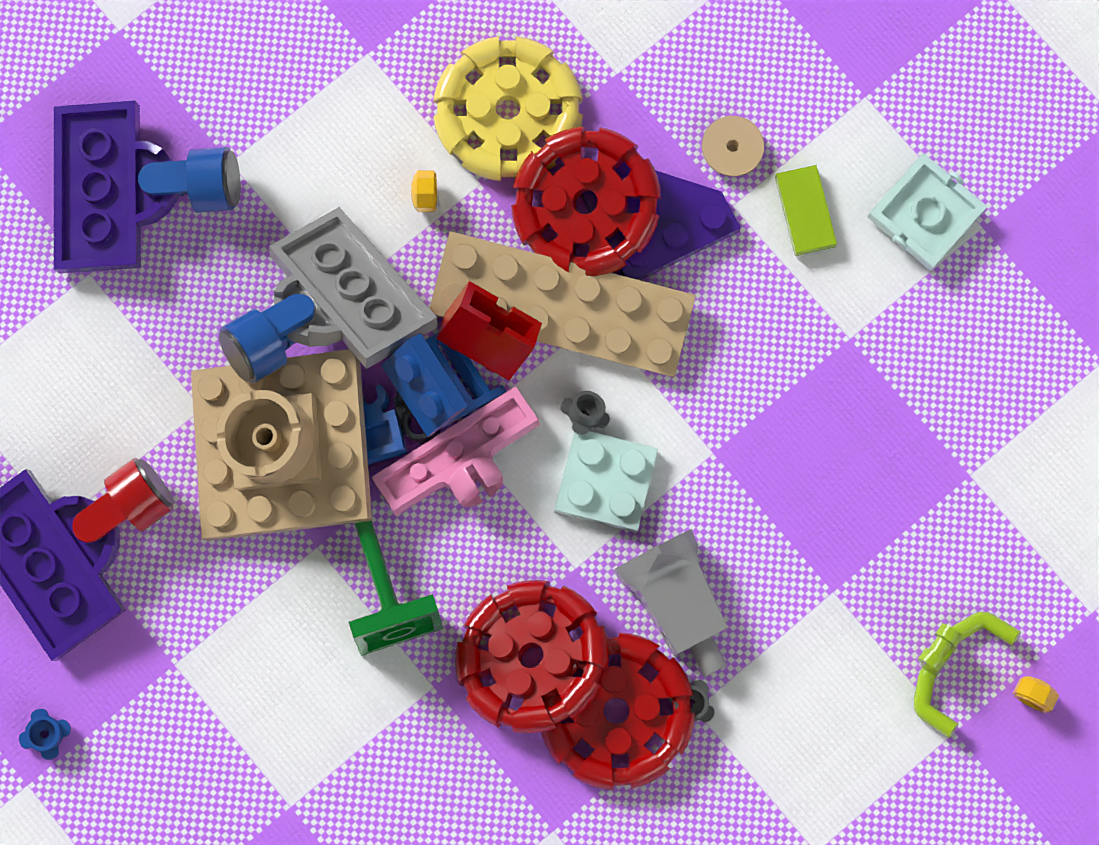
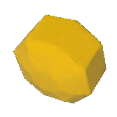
(424, 191)
(1036, 694)

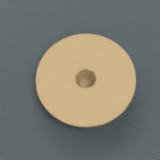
(732, 146)

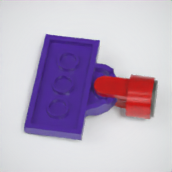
(61, 549)

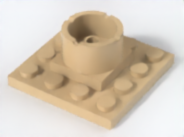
(281, 448)

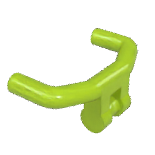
(938, 654)

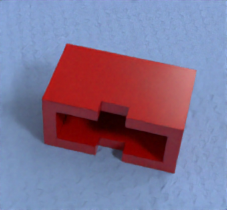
(488, 332)

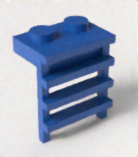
(431, 384)

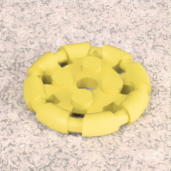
(501, 85)

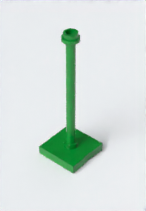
(395, 620)

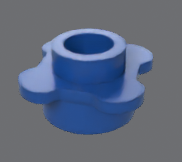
(32, 736)

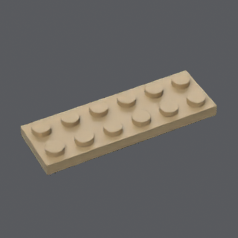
(581, 313)

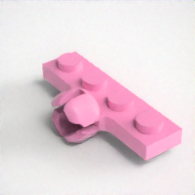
(459, 456)

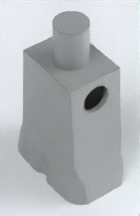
(678, 599)

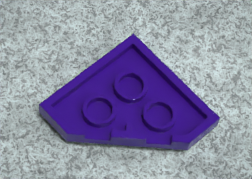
(688, 223)

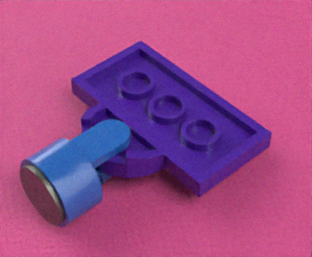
(116, 184)

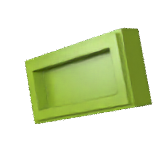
(805, 210)

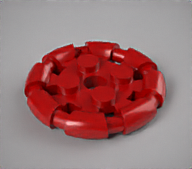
(572, 180)
(510, 642)
(637, 729)

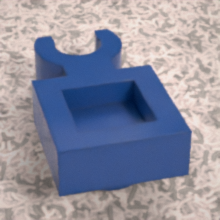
(382, 429)

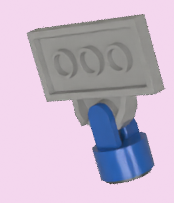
(331, 293)

